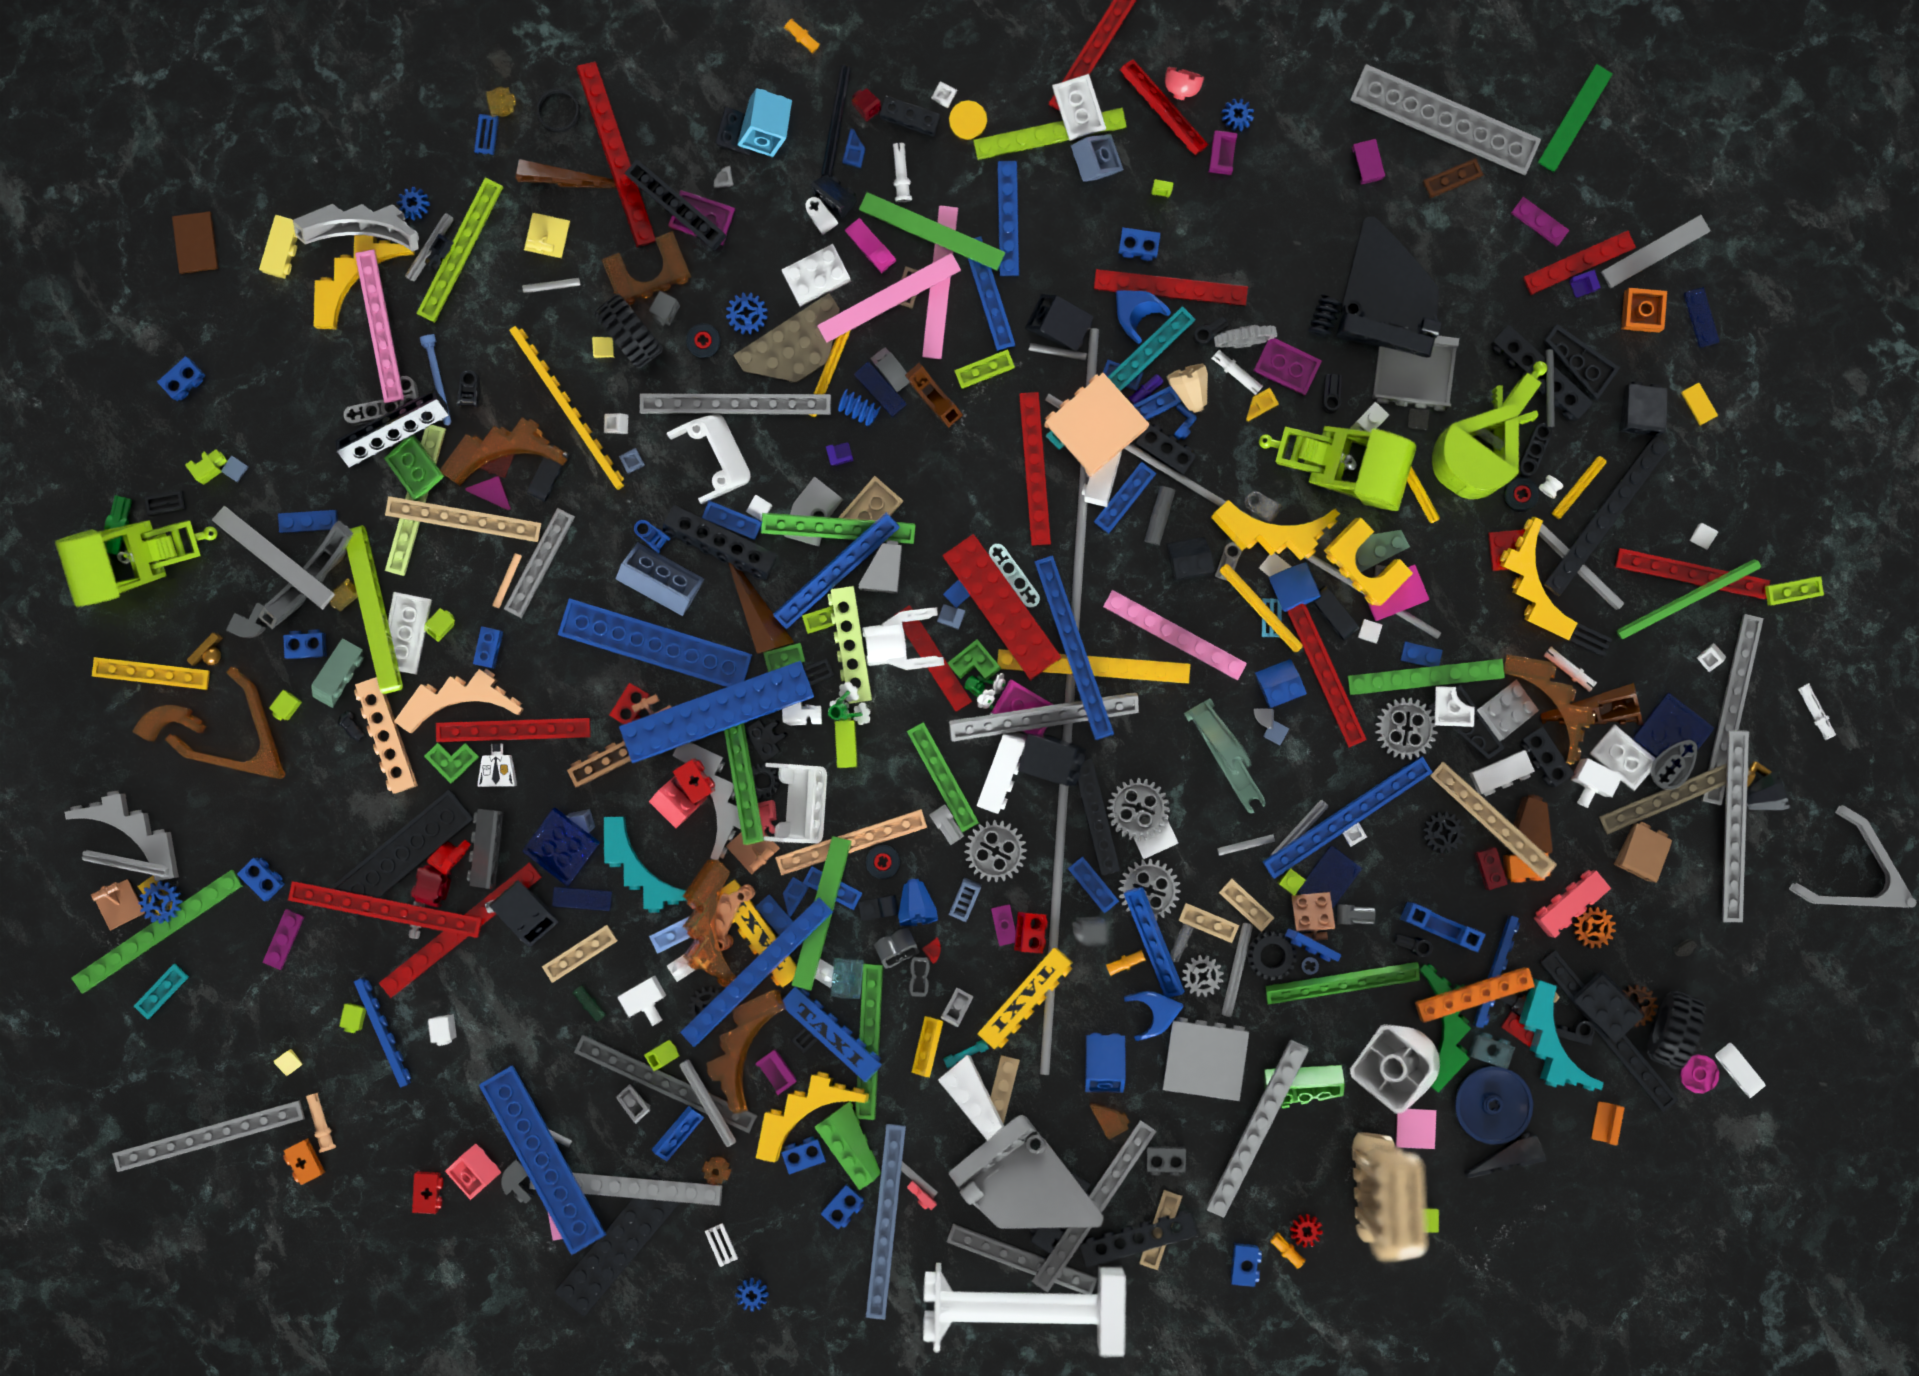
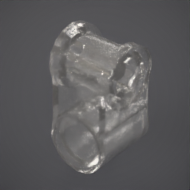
(1265, 507)

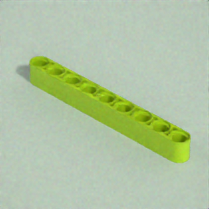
(373, 611)

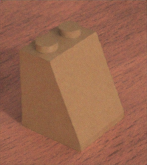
(1644, 852)

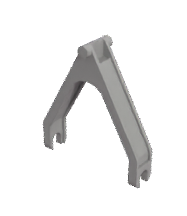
(1894, 891)

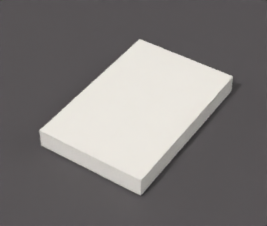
(1079, 107)
(1623, 756)

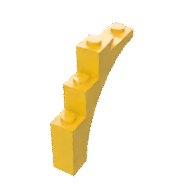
(330, 294)
(1274, 538)
(1528, 585)
(778, 1125)

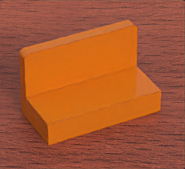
(1607, 1122)

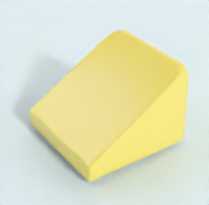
(602, 347)
(288, 1062)

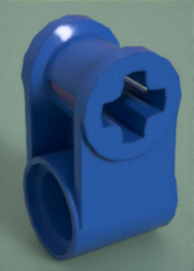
(652, 536)

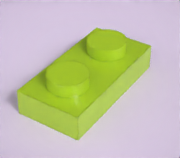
(819, 619)

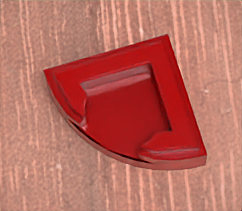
(933, 950)

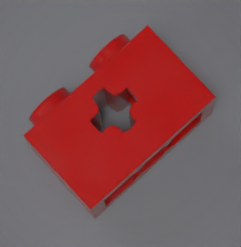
(685, 776)
(421, 1201)

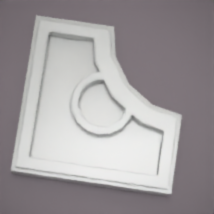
(1450, 710)

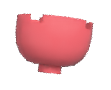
(1182, 83)

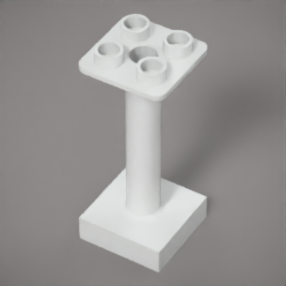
(1103, 1309)

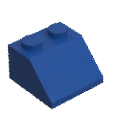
(1280, 683)

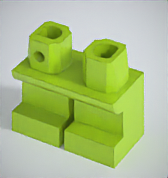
(208, 467)

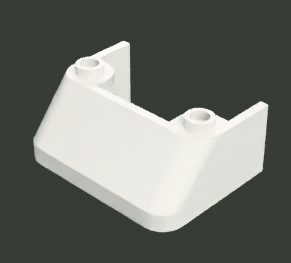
(735, 471)
(804, 803)

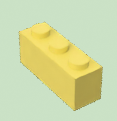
(279, 248)

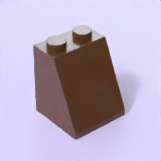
(1533, 822)

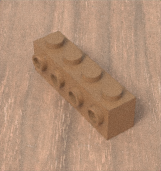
(599, 764)

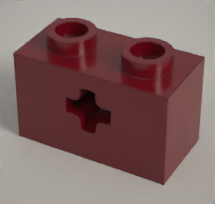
(1490, 868)

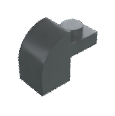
(890, 368)
(247, 627)
(512, 1181)

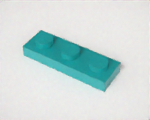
(161, 991)

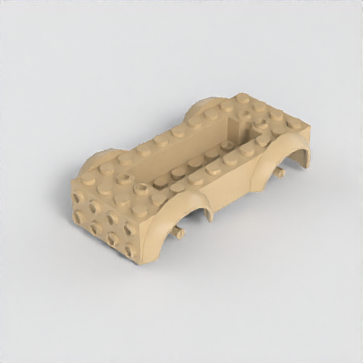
(1388, 1197)

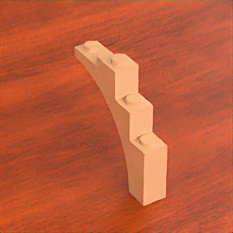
(427, 702)

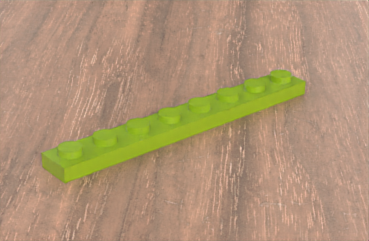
(1038, 136)
(460, 250)

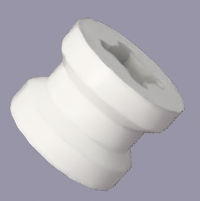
(1551, 486)

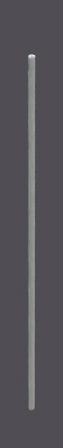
(1218, 501)

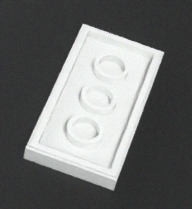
(407, 631)

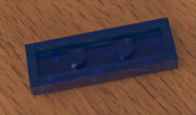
(1701, 317)
(880, 389)
(582, 898)

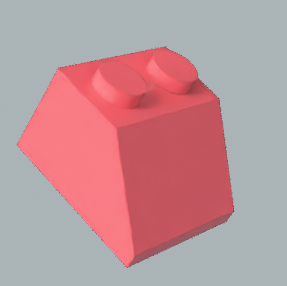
(473, 1171)

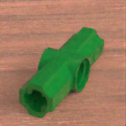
(117, 518)

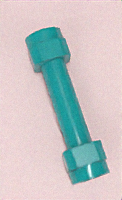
(951, 1061)

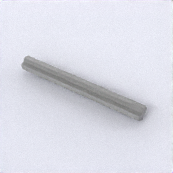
(125, 863)
(1237, 969)
(707, 1103)

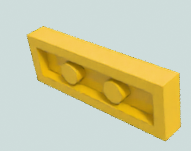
(927, 1046)

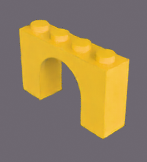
(1343, 552)

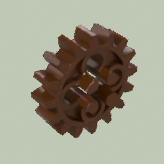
(1641, 994)

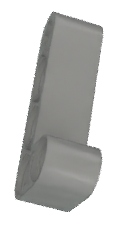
(410, 394)

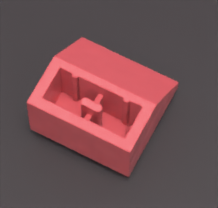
(674, 803)

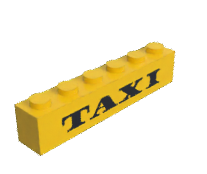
(759, 934)
(1022, 1001)

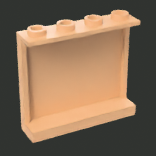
(1096, 423)

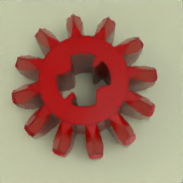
(1313, 1227)

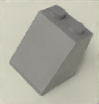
(884, 570)

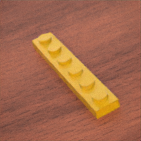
(150, 673)

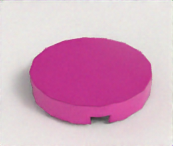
(1699, 1074)

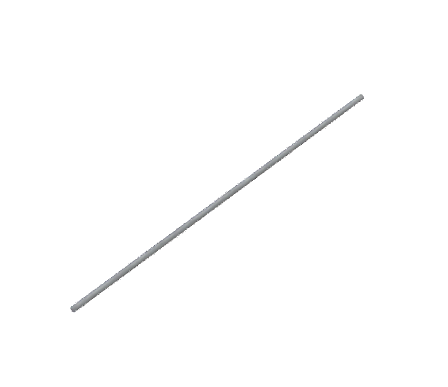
(1067, 734)

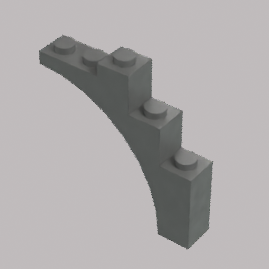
(325, 558)

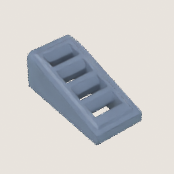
(973, 885)

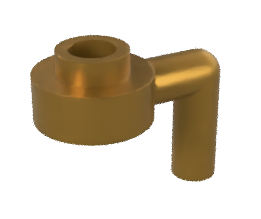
(1755, 766)

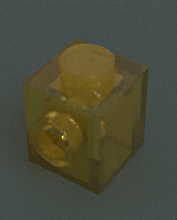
(344, 595)

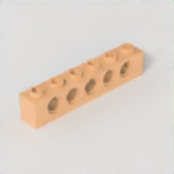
(401, 760)

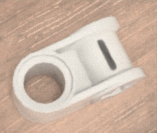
(822, 217)

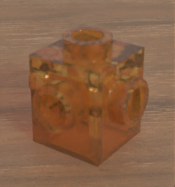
(716, 1163)

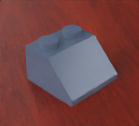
(1096, 157)

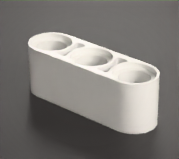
(1740, 1070)

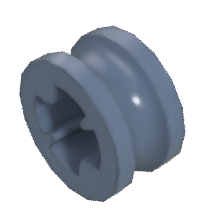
(1308, 971)

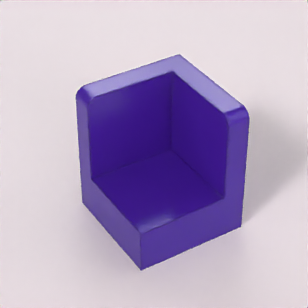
(1584, 284)
(839, 454)

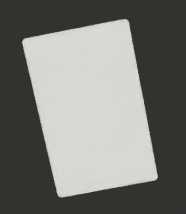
(1273, 565)

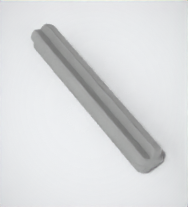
(419, 262)
(1304, 825)

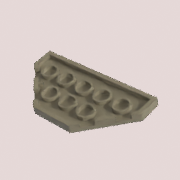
(793, 347)

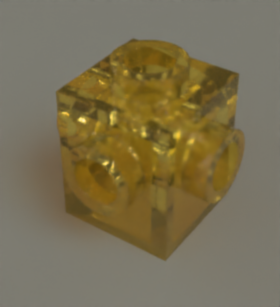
(500, 102)

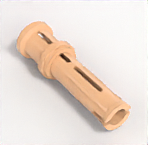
(322, 1131)

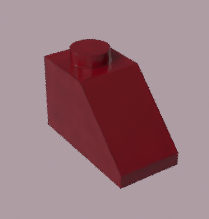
(866, 103)

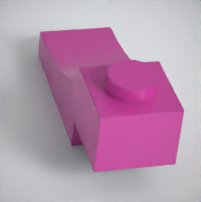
(870, 245)

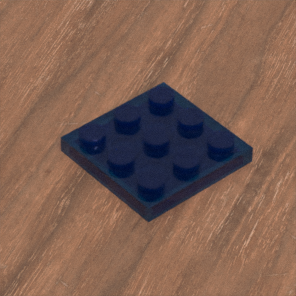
(1672, 724)
(561, 846)

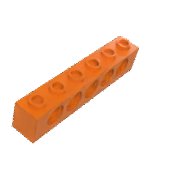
(1474, 994)

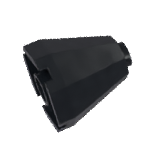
(1767, 794)

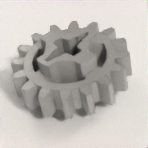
(1208, 968)

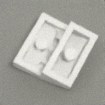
(1158, 843)

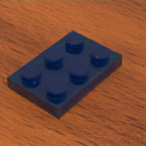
(1331, 874)

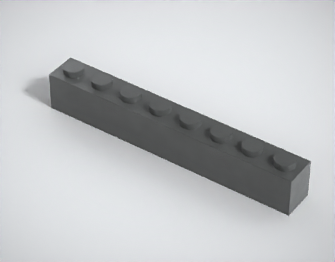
(1090, 930)

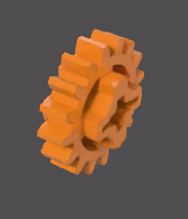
(1599, 934)

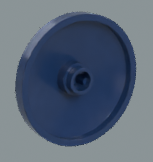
(1493, 1105)

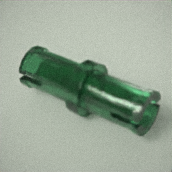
(588, 1003)

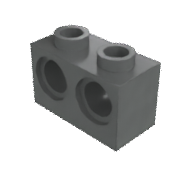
(1166, 1154)

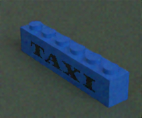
(831, 1034)

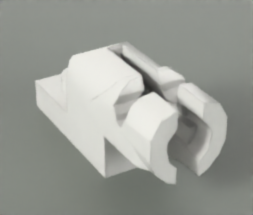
(799, 714)

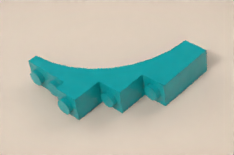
(619, 850)
(1538, 1017)

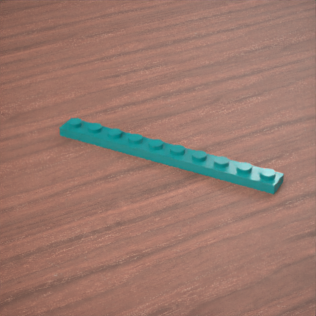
(1145, 354)

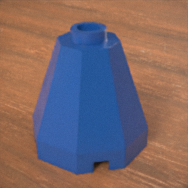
(916, 905)

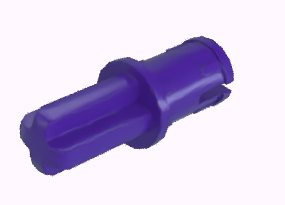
(1146, 389)

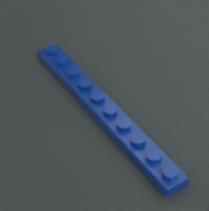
(1074, 648)
(1347, 817)
(756, 972)

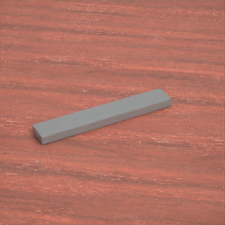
(1655, 251)
(539, 562)
(1584, 571)

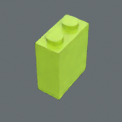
(846, 743)

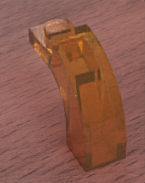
(154, 720)

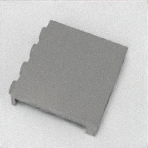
(1414, 378)
(1206, 1059)

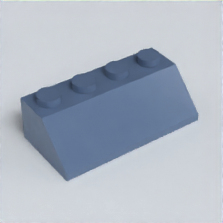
(659, 578)

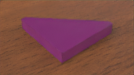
(492, 491)

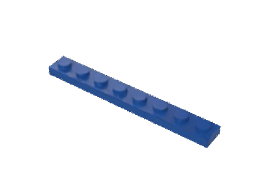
(836, 570)

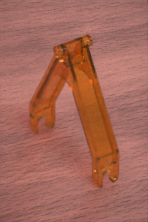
(266, 760)

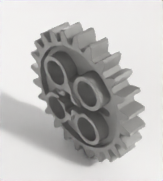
(1245, 336)
(1423, 731)
(1143, 792)
(986, 866)
(1154, 873)

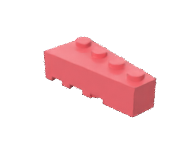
(1571, 903)

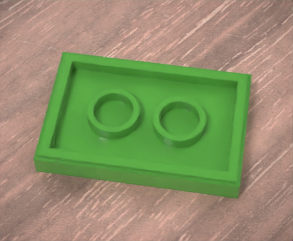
(414, 467)

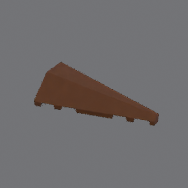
(536, 172)
(763, 626)
(1612, 706)

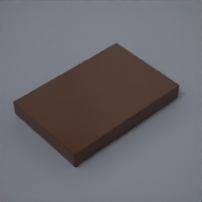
(195, 242)

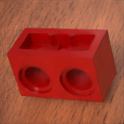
(626, 702)
(1025, 932)

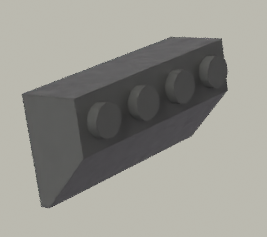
(486, 848)

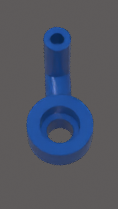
(1183, 431)

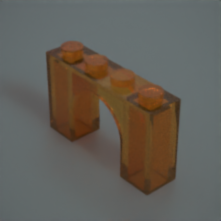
(673, 271)

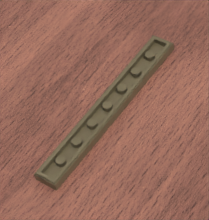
(1664, 799)

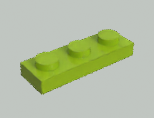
(984, 369)
(1794, 590)

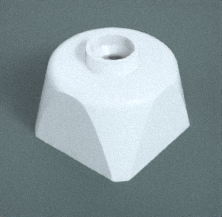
(1383, 1074)

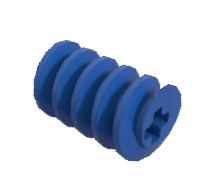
(858, 408)

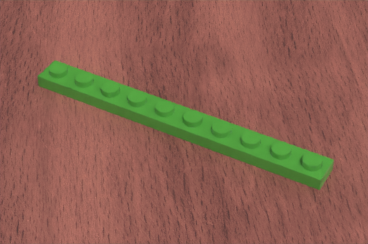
(156, 932)

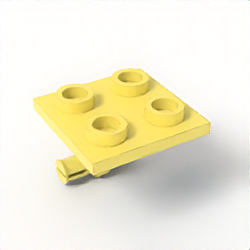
(547, 235)

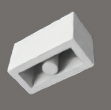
(442, 1029)

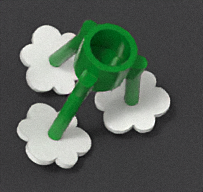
(976, 687)
(839, 708)

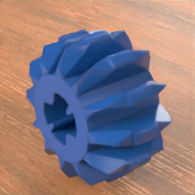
(1237, 107)
(413, 196)
(747, 1298)

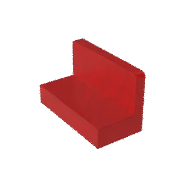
(448, 856)

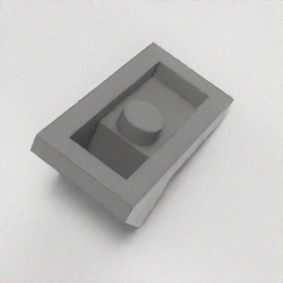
(957, 1007)
(633, 1103)

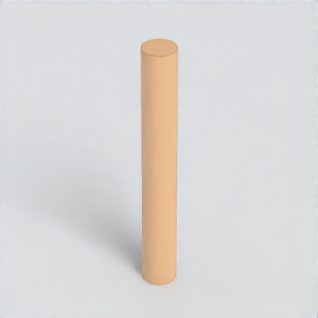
(507, 580)

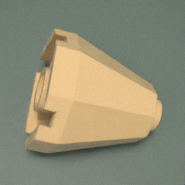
(1191, 386)

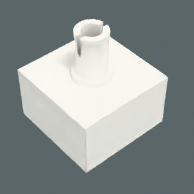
(1595, 780)
(643, 999)

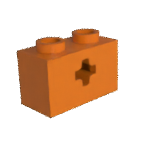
(312, 1167)

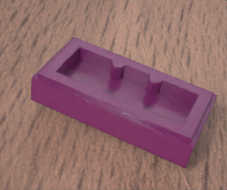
(1004, 924)

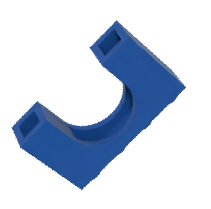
(1442, 926)

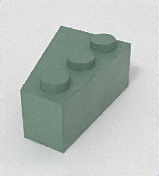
(337, 672)

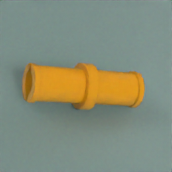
(801, 35)
(1126, 962)
(1287, 1250)

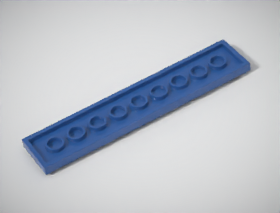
(654, 644)
(716, 711)
(542, 1160)

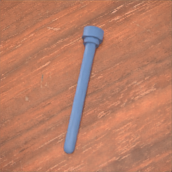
(428, 342)

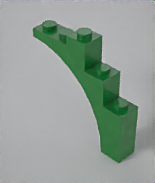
(1452, 1031)

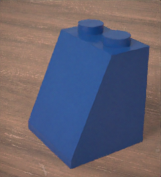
(1105, 1063)

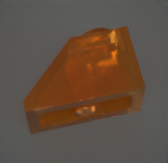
(1110, 1119)

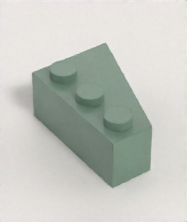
(1379, 548)

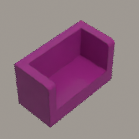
(1222, 152)
(1369, 161)
(776, 1071)

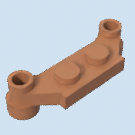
(726, 911)

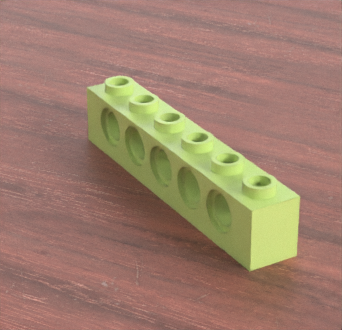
(847, 595)

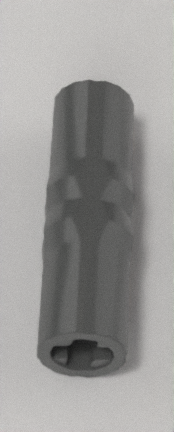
(1160, 515)

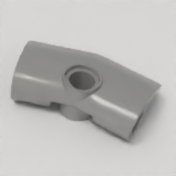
(813, 499)

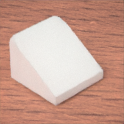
(616, 423)
(758, 507)
(1703, 536)
(1711, 657)

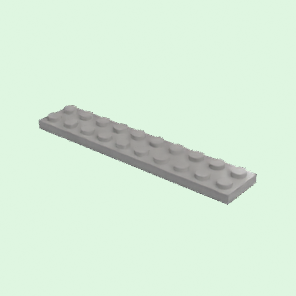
(1445, 119)

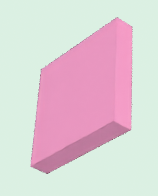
(1416, 1128)

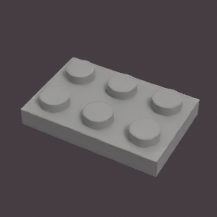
(1508, 710)

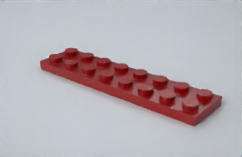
(1002, 606)

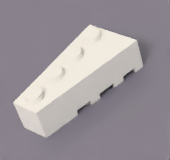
(1001, 772)
(969, 1092)

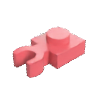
(767, 814)
(924, 1199)

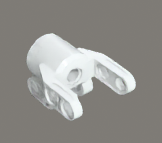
(887, 642)

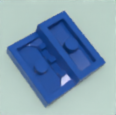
(1295, 586)

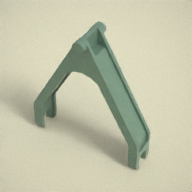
(1226, 752)

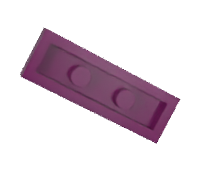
(1540, 221)
(283, 939)

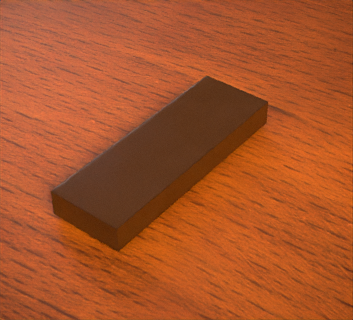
(1452, 178)

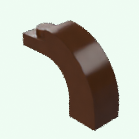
(933, 395)

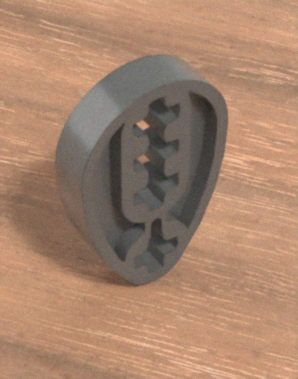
(1680, 774)

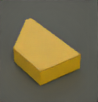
(1261, 403)

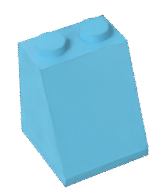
(765, 122)

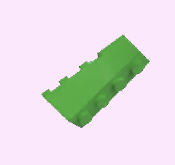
(1312, 1083)
(849, 1145)

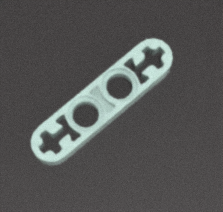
(1011, 577)

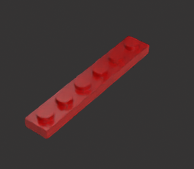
(1163, 107)
(1579, 262)
(942, 674)

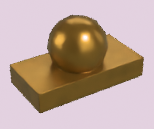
(207, 651)

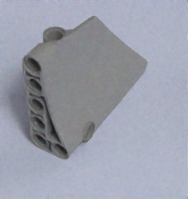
(1023, 1184)

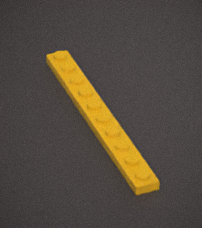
(563, 400)
(1112, 668)

